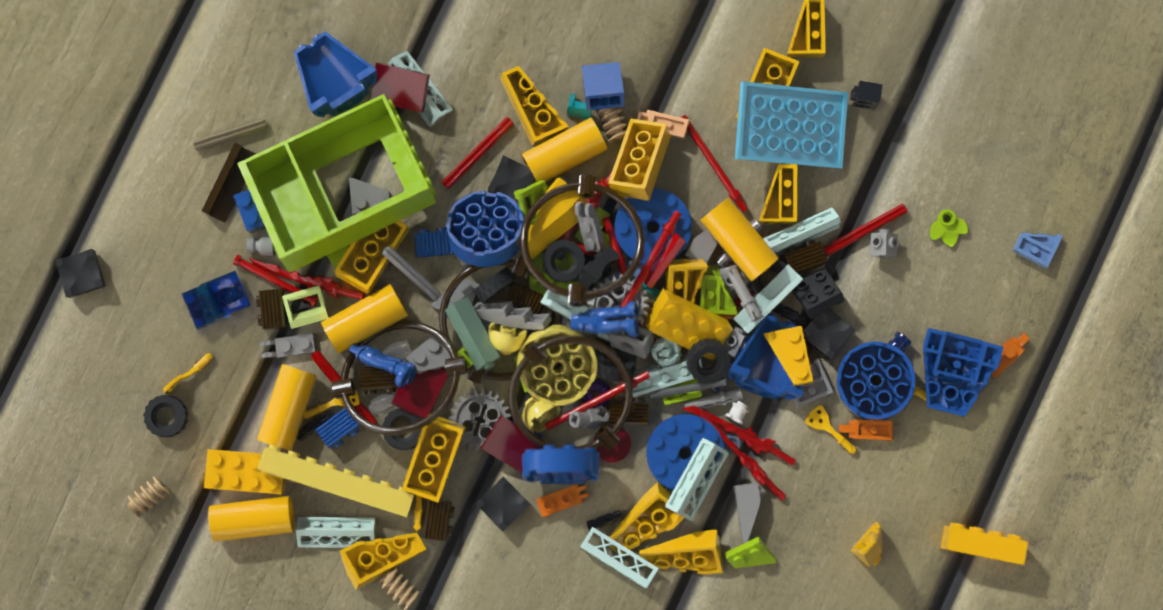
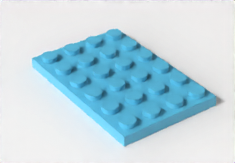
(791, 125)

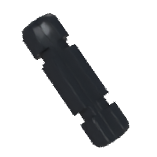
(790, 314)
(311, 427)
(605, 520)

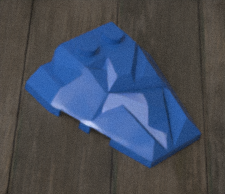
(956, 369)

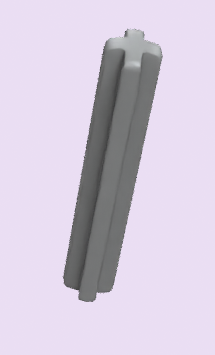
(411, 273)

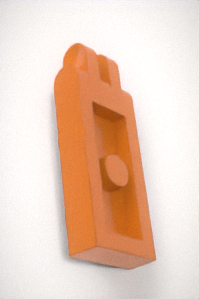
(561, 500)

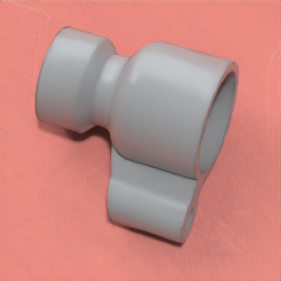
(263, 245)

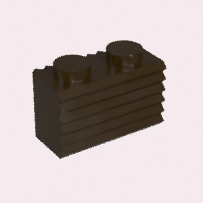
(806, 257)
(524, 298)
(272, 309)
(376, 379)
(638, 413)
(438, 520)

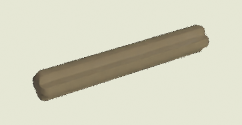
(230, 134)

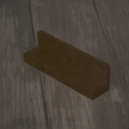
(227, 185)

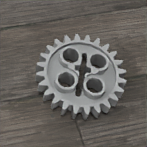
(640, 297)
(463, 414)

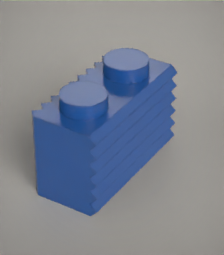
(249, 212)
(432, 243)
(337, 429)

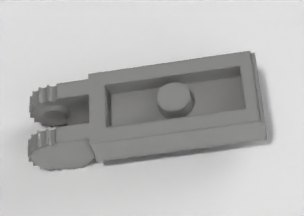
(589, 227)
(290, 346)

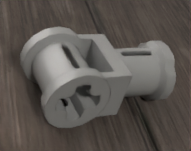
(590, 419)

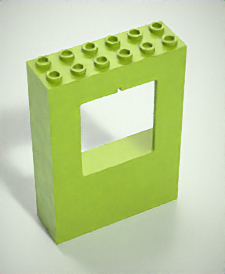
(295, 202)

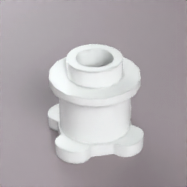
(737, 412)

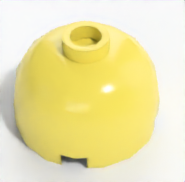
(506, 338)
(537, 414)

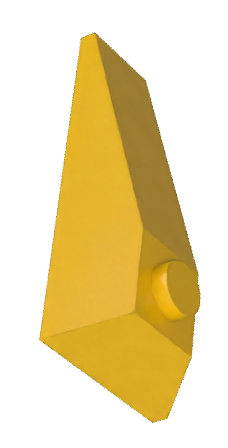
(553, 219)
(646, 520)
(870, 546)
(694, 551)
(375, 558)

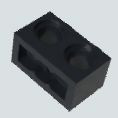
(866, 95)

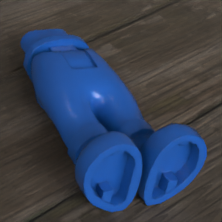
(595, 321)
(373, 357)

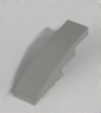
(506, 315)

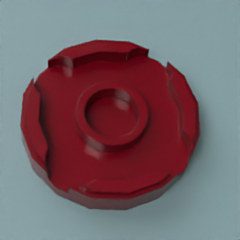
(619, 452)

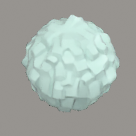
(665, 352)

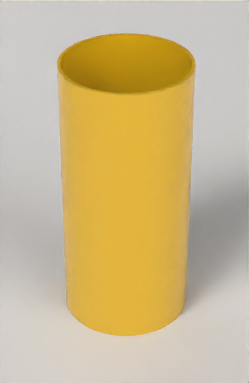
(565, 151)
(739, 239)
(364, 318)
(286, 407)
(251, 518)

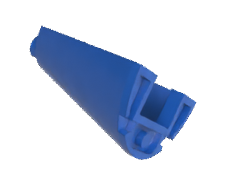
(333, 75)
(759, 368)

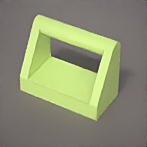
(308, 316)

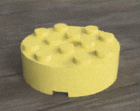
(569, 380)

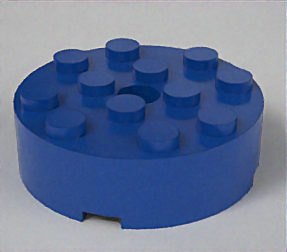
(655, 211)
(485, 228)
(869, 400)
(668, 440)
(560, 465)

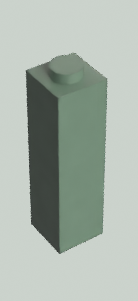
(472, 334)

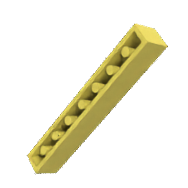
(334, 481)

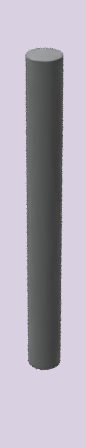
(687, 388)

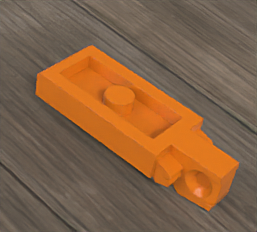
(1012, 350)
(868, 429)

